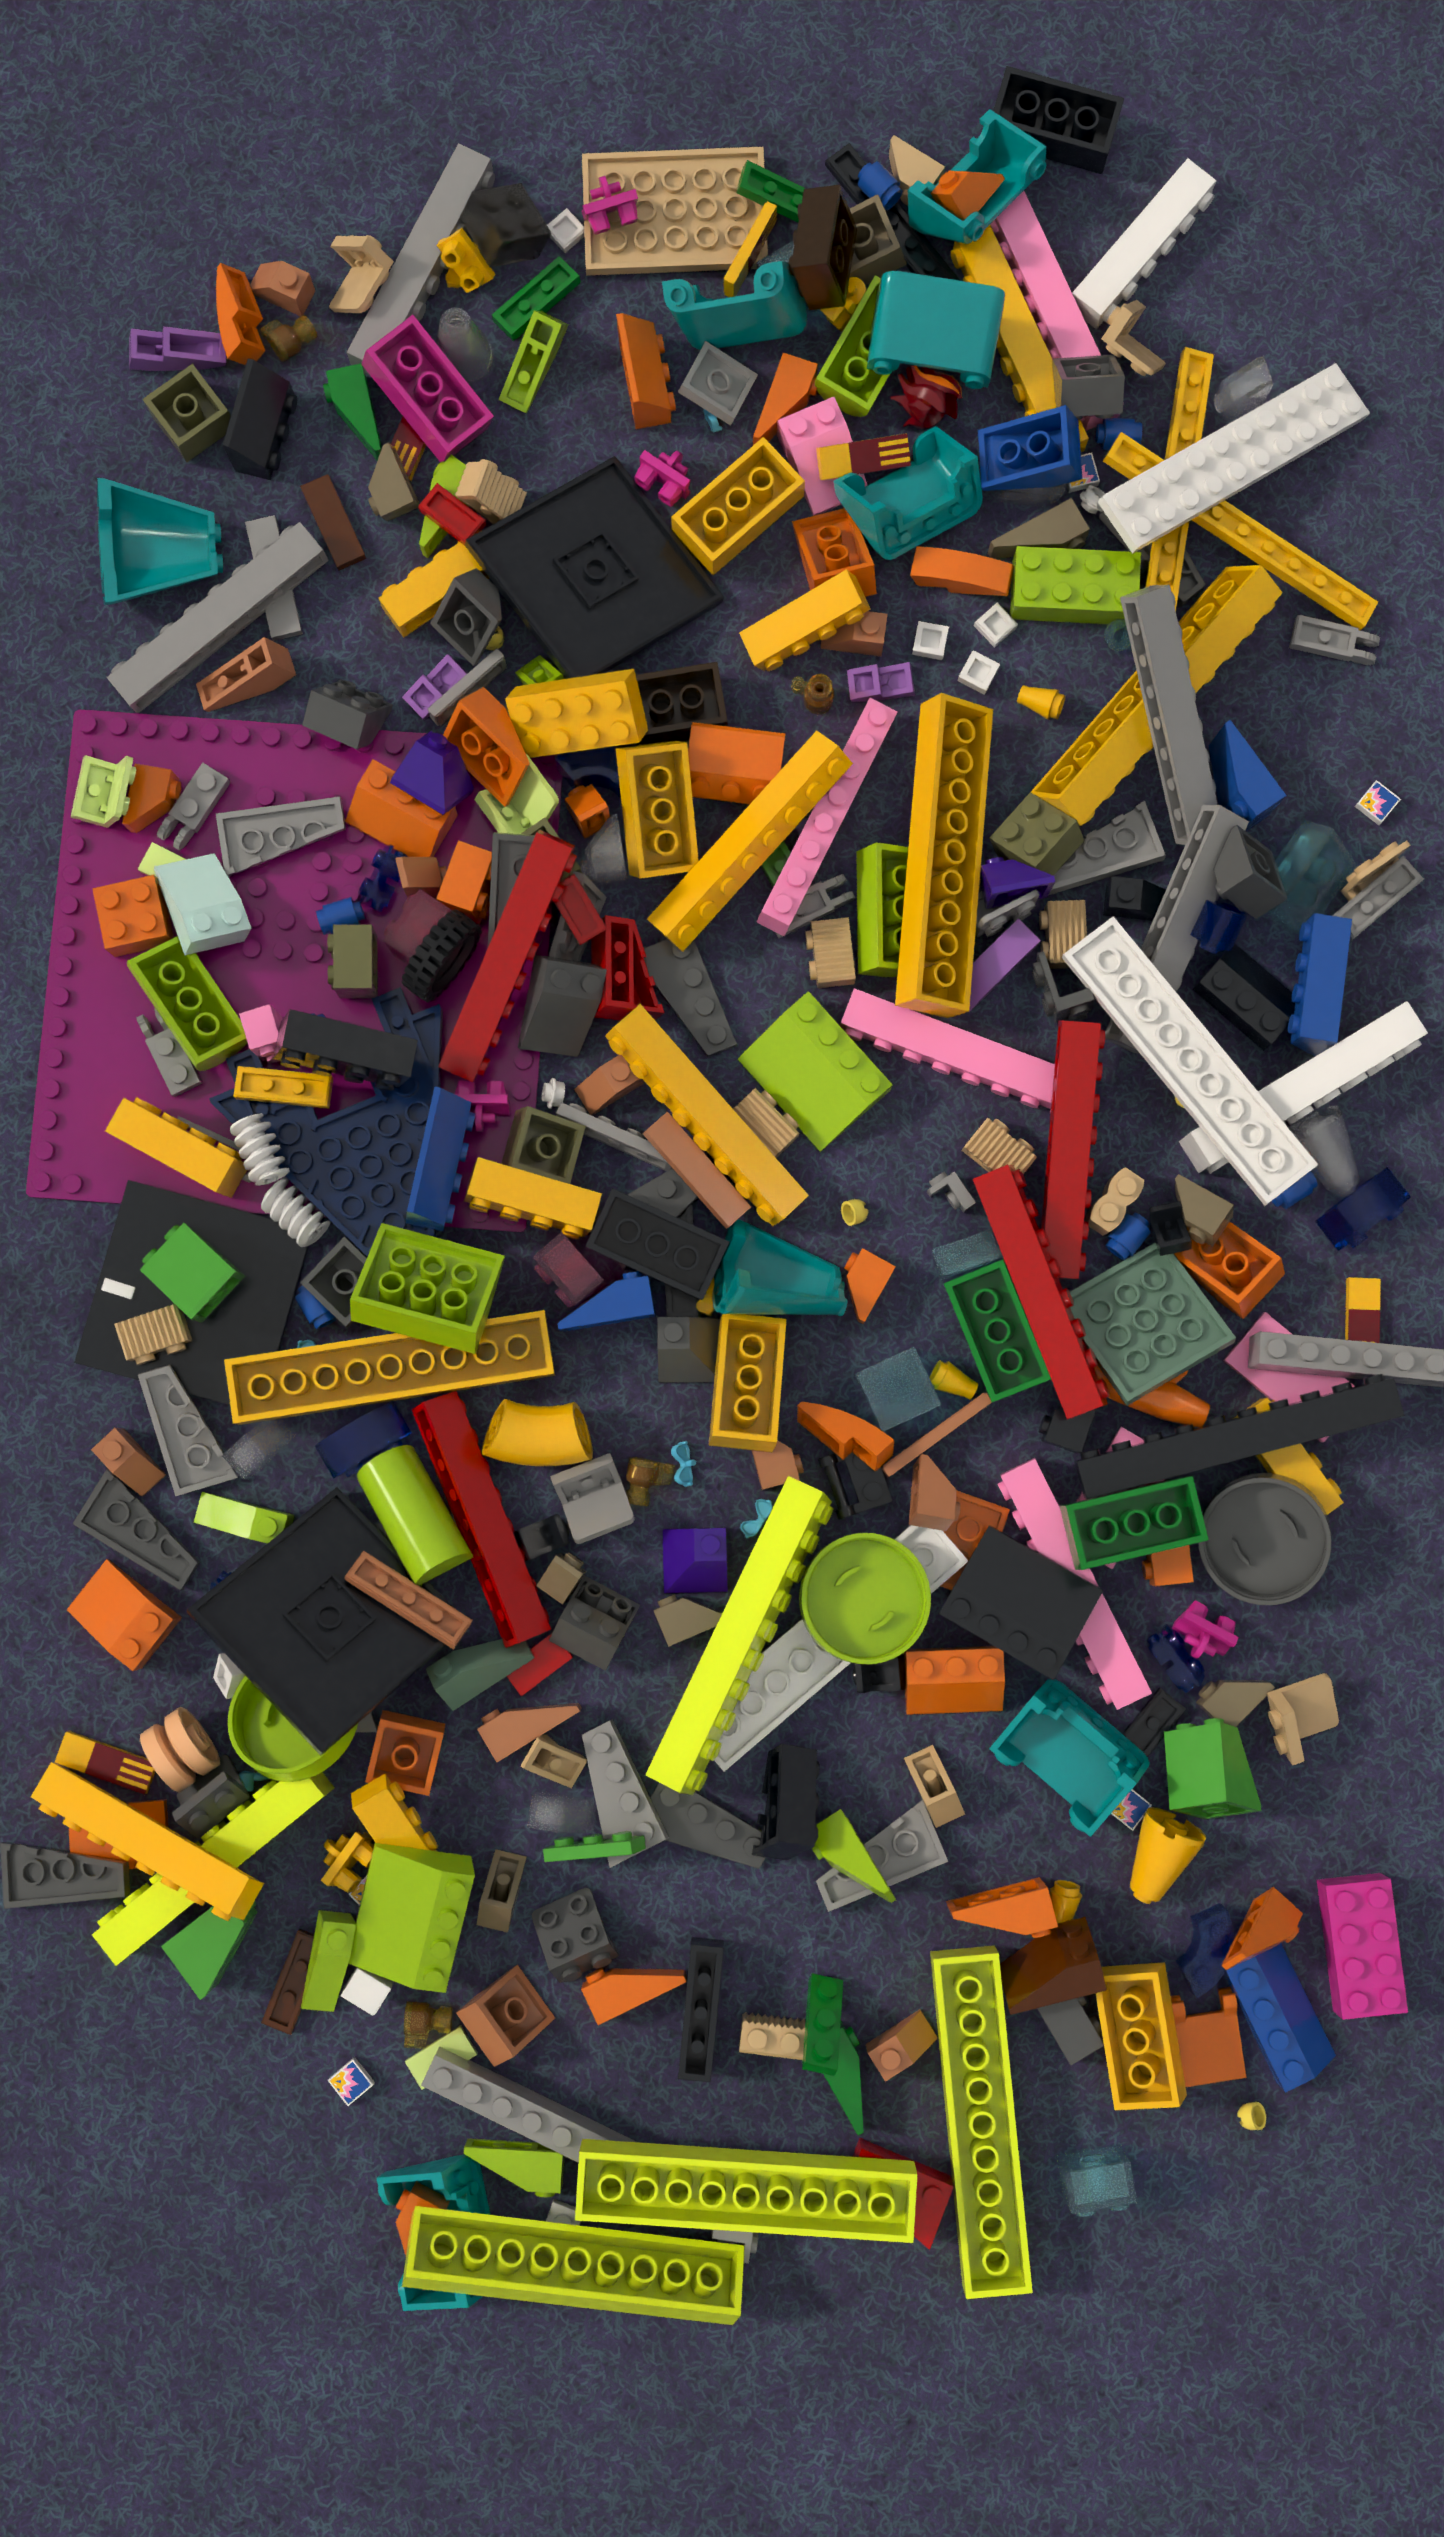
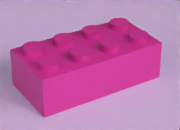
(427, 389)
(1362, 1946)

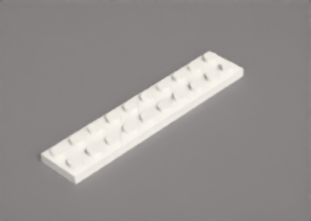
(1233, 458)
(1189, 1061)
(799, 1667)

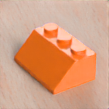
(644, 371)
(732, 761)
(396, 816)
(954, 1680)

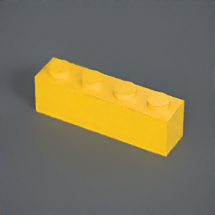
(421, 593)
(805, 621)
(1300, 1466)
(388, 1817)

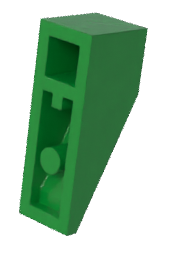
(352, 400)
(847, 2082)

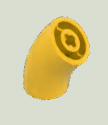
(538, 1435)

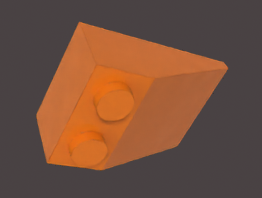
(830, 546)
(488, 744)
(1234, 1270)
(123, 1616)
(1014, 1908)

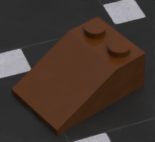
(1053, 1968)

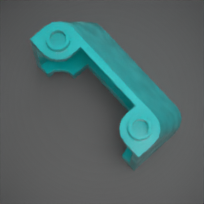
(998, 150)
(765, 315)
(936, 326)
(916, 499)
(1073, 1753)
(460, 2182)

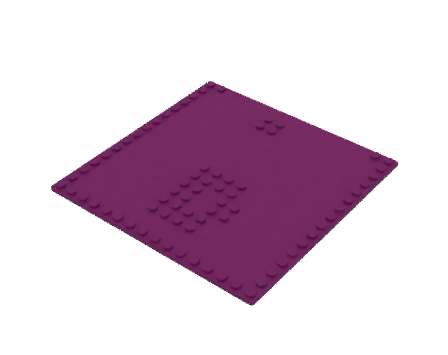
(90, 1026)

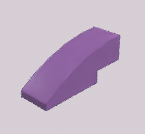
(175, 349)
(1001, 960)

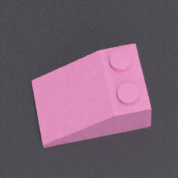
(801, 435)

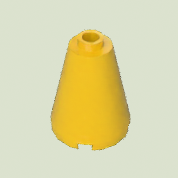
(1162, 1853)

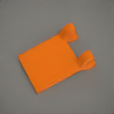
(1210, 2042)

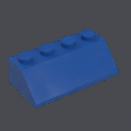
(1320, 982)
(438, 1161)
(1280, 2017)

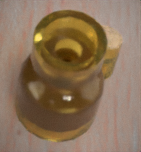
(287, 339)
(817, 693)
(644, 1474)
(421, 2019)

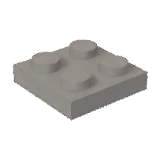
(718, 383)

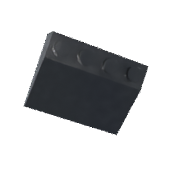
(1021, 1602)

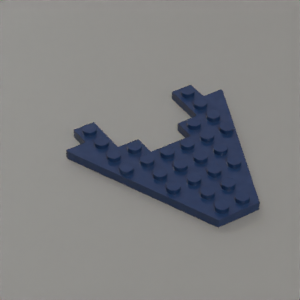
(366, 1156)

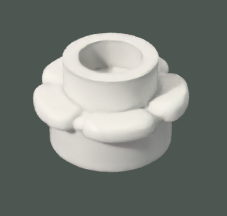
(1090, 499)
(553, 1093)

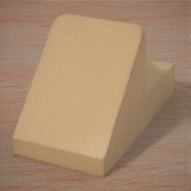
(554, 1761)

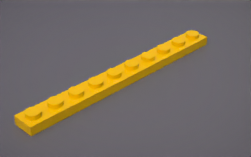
(1184, 430)
(1259, 544)

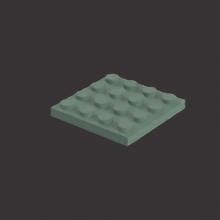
(1147, 1322)

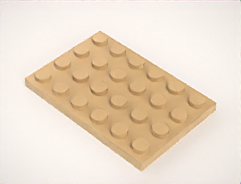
(683, 206)

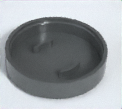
(1265, 1539)

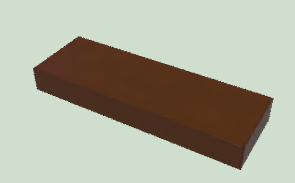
(333, 522)
(287, 1996)

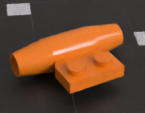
(1167, 1402)

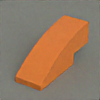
(237, 315)
(961, 572)
(846, 1433)

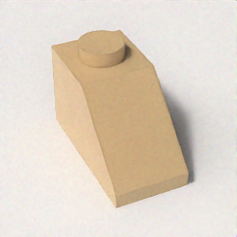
(912, 165)
(934, 1786)

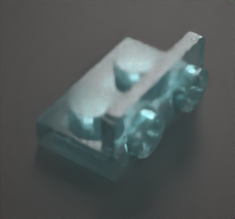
(966, 1254)

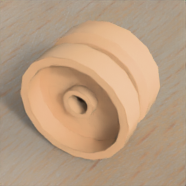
(179, 1749)

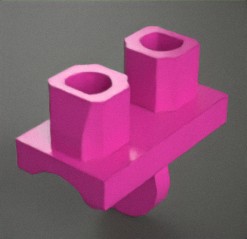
(623, 203)
(668, 472)
(485, 1105)
(1204, 1634)

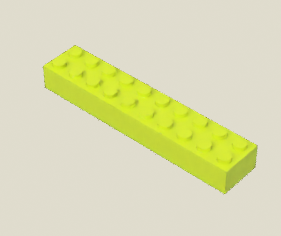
(740, 1637)
(981, 2122)
(746, 2190)
(574, 2265)

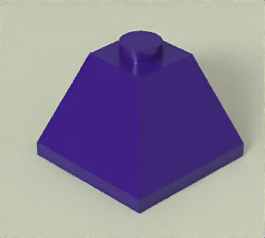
(434, 773)
(1010, 880)
(695, 1560)

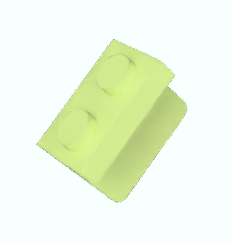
(103, 790)
(529, 805)

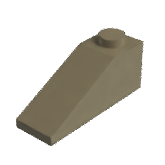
(1055, 528)

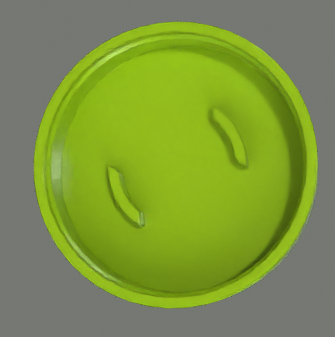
(865, 1598)
(271, 1743)

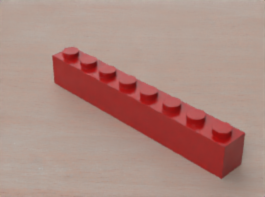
(507, 955)
(1070, 1142)
(1040, 1291)
(481, 1518)

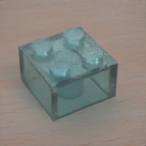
(897, 1389)
(1096, 2180)

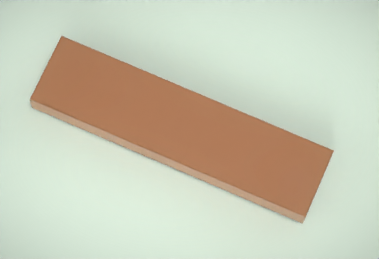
(696, 1170)
(936, 1434)
(408, 1599)

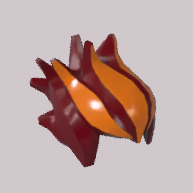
(928, 396)

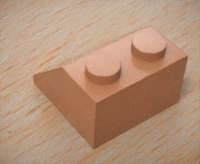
(505, 2016)

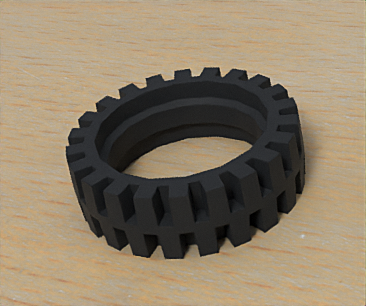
(441, 955)

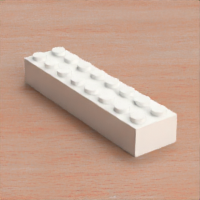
(1323, 1075)

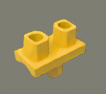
(466, 260)
(841, 315)
(343, 1857)

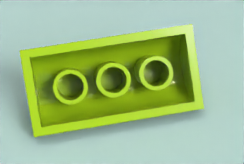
(845, 369)
(189, 1003)
(413, 1514)

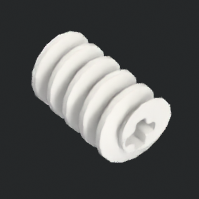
(257, 1150)
(292, 1215)

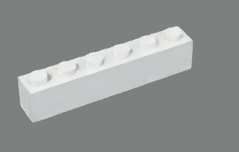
(1144, 242)

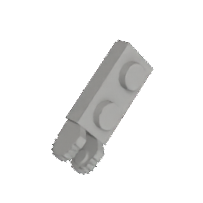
(1332, 640)
(194, 805)
(818, 904)
(170, 1058)

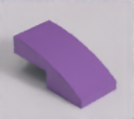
(880, 683)
(434, 685)

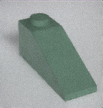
(474, 1669)

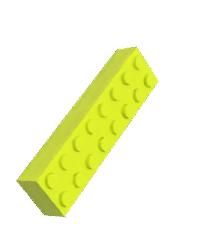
(249, 1830)

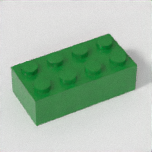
(997, 1330)
(1133, 1523)

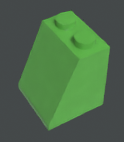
(191, 1272)
(1209, 1771)
(207, 1948)

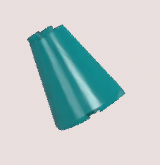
(152, 542)
(774, 1277)

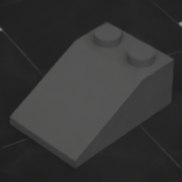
(560, 1005)

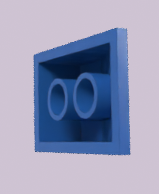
(1031, 451)
(1242, 778)
(618, 1303)

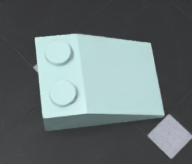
(202, 904)

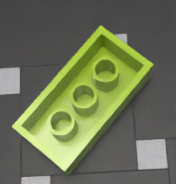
(1072, 584)

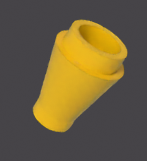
(1042, 701)
(952, 1380)
(1065, 1899)

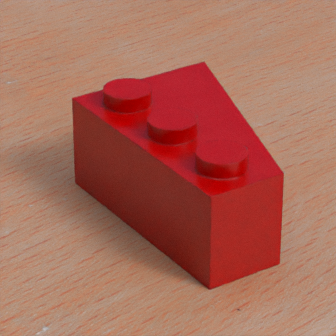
(627, 977)
(931, 2193)

